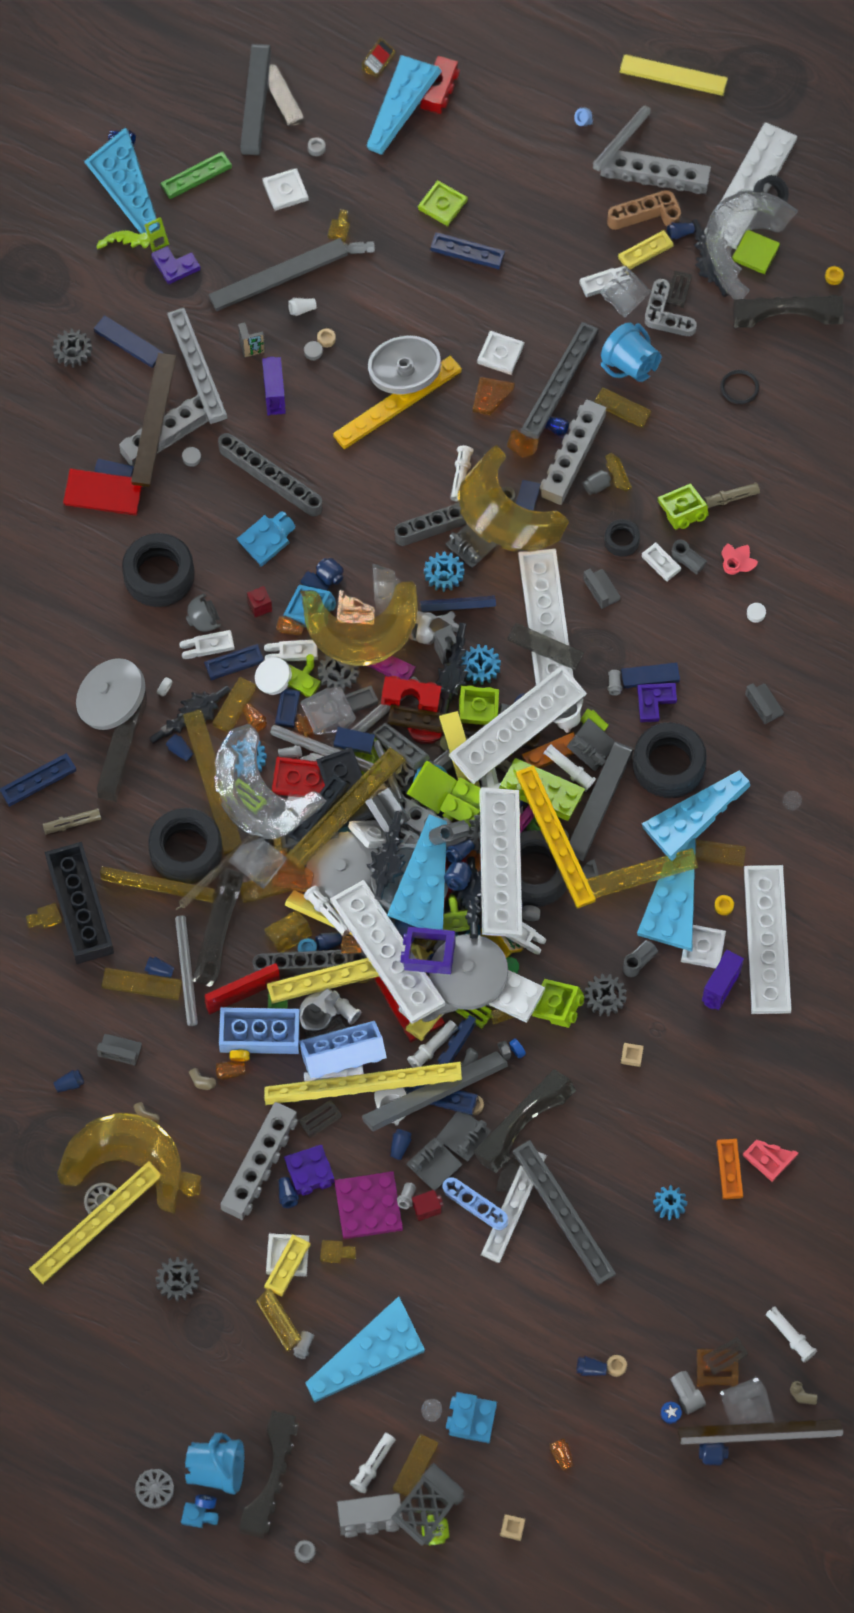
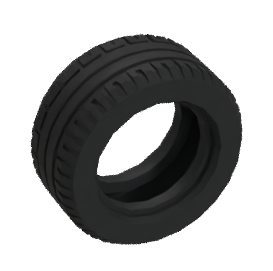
(152, 546)
(673, 735)
(183, 820)
(544, 893)

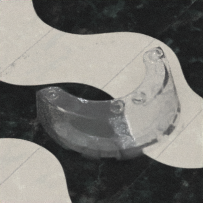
(732, 218)
(246, 795)

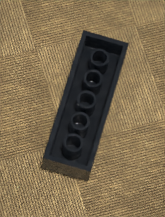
(79, 903)

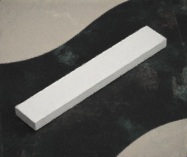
(513, 1208)

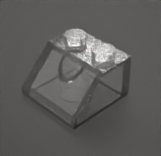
(625, 291)
(383, 586)
(328, 710)
(258, 861)
(747, 1403)

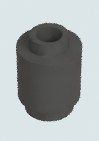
(597, 482)

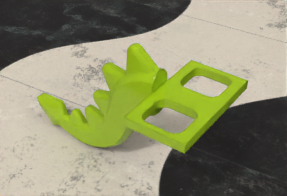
(138, 239)

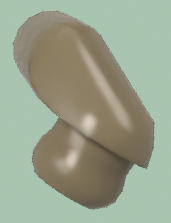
(202, 1082)
(140, 1110)
(800, 1395)

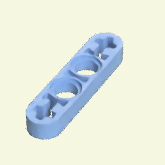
(477, 1201)

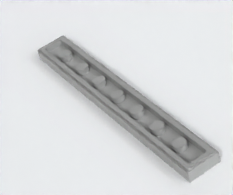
(197, 366)

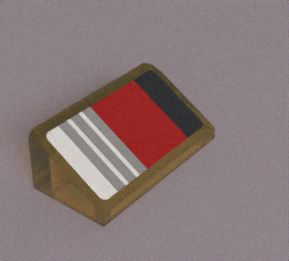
(378, 58)

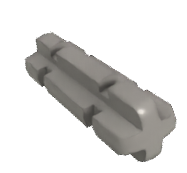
(360, 247)

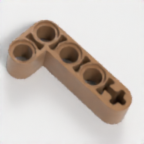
(620, 215)

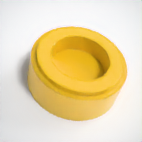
(834, 275)
(724, 905)
(239, 1055)

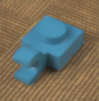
(196, 1515)

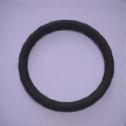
(739, 401)

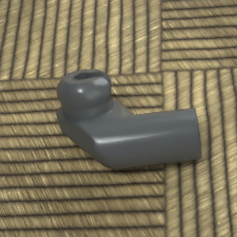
(471, 1056)

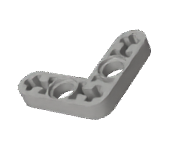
(661, 316)

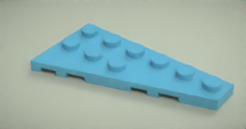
(405, 92)
(121, 176)
(689, 818)
(421, 890)
(671, 909)
(376, 1348)

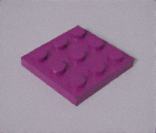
(368, 1205)

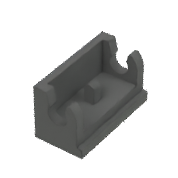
(443, 641)

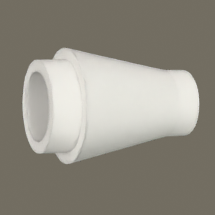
(300, 305)

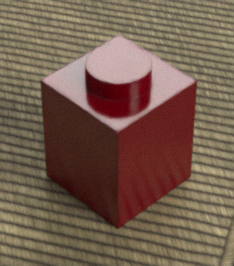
(259, 601)
(427, 1205)

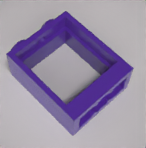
(274, 386)
(427, 965)
(722, 980)

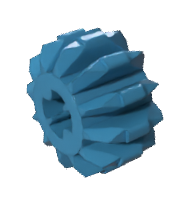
(663, 1205)

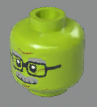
(441, 1531)

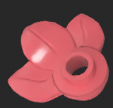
(739, 558)

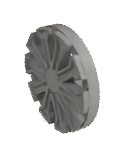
(99, 1198)
(154, 1488)

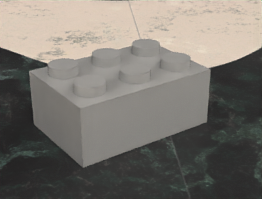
(368, 1515)

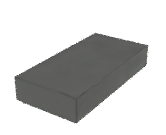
(362, 699)

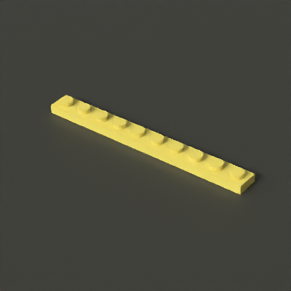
(363, 1083)

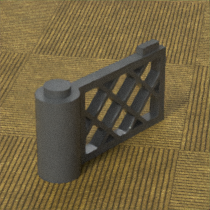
(440, 1488)

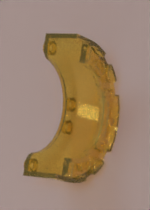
(499, 518)
(367, 641)
(126, 1139)

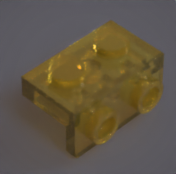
(288, 931)

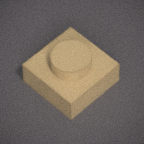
(632, 1054)
(512, 1527)

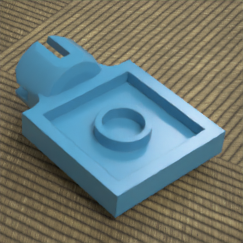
(267, 537)

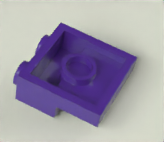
(309, 1170)

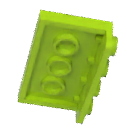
(562, 793)

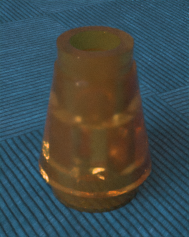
(289, 626)
(254, 717)
(228, 1070)
(562, 1454)

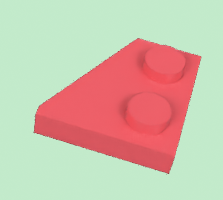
(769, 1158)

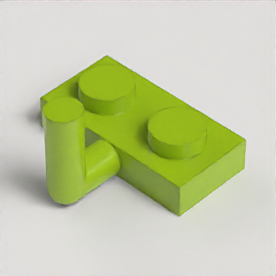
(302, 681)
(455, 919)

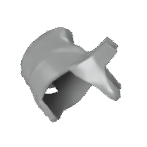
(428, 623)
(318, 1009)

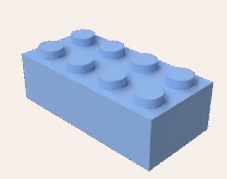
(259, 1030)
(342, 1049)

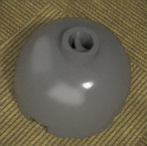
(202, 614)

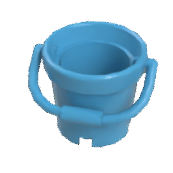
(630, 353)
(216, 1463)

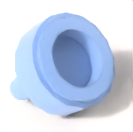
(583, 117)

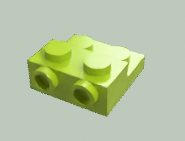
(683, 506)
(478, 704)
(462, 802)
(559, 1003)

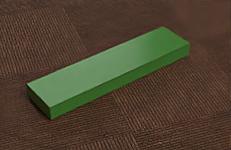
(196, 175)

